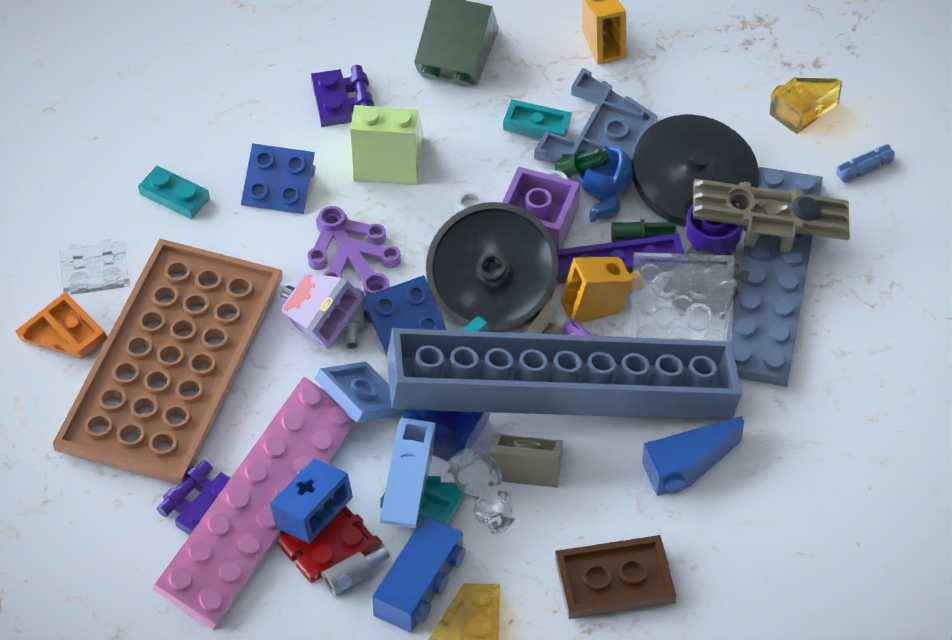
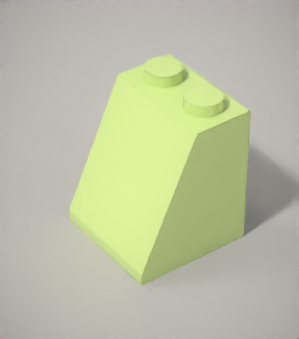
(386, 144)

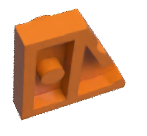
(63, 328)

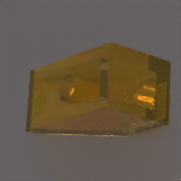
(804, 101)

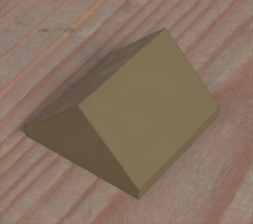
(527, 459)

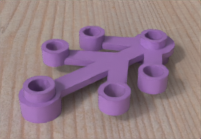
(335, 223)

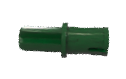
(582, 161)
(637, 230)

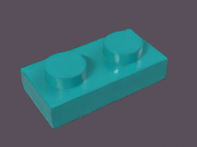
(536, 119)
(174, 192)

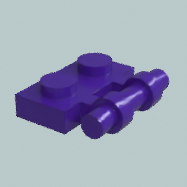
(331, 94)
(193, 511)

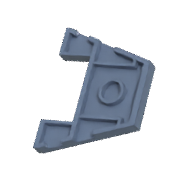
(612, 123)

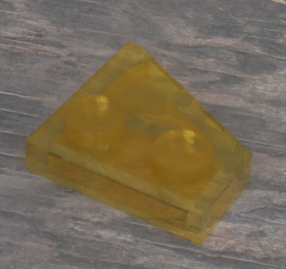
(471, 614)

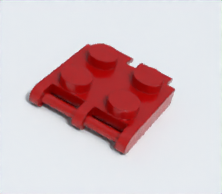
(331, 546)

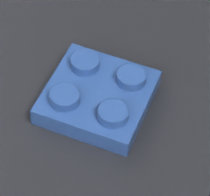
(358, 391)

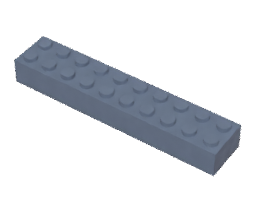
(562, 374)

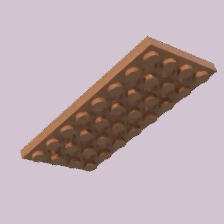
(129, 333)

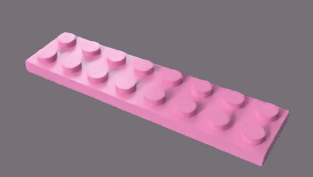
(240, 521)

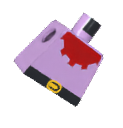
(320, 306)

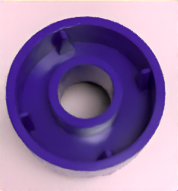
(711, 235)

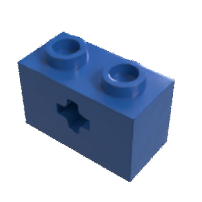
(311, 500)

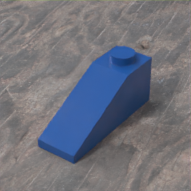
(685, 457)

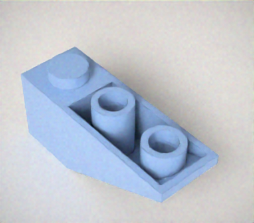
(408, 472)

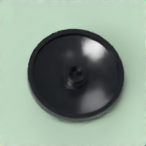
(684, 150)
(492, 266)

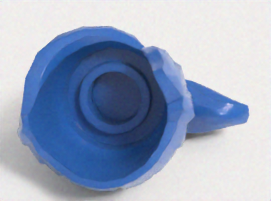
(608, 184)

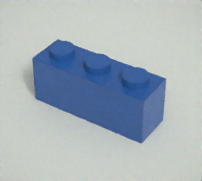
(418, 574)

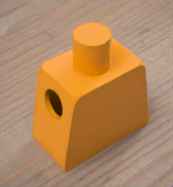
(602, 18)
(596, 288)

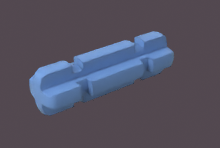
(865, 163)

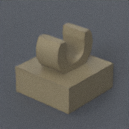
(542, 323)

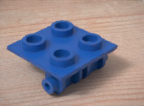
(278, 178)
(403, 306)

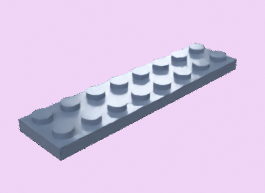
(771, 298)

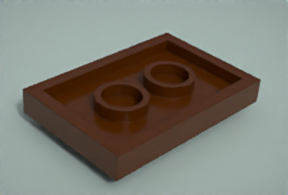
(615, 577)

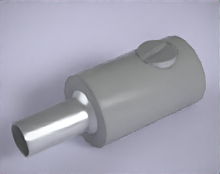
(355, 324)
(352, 570)

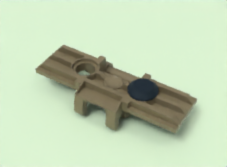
(771, 211)

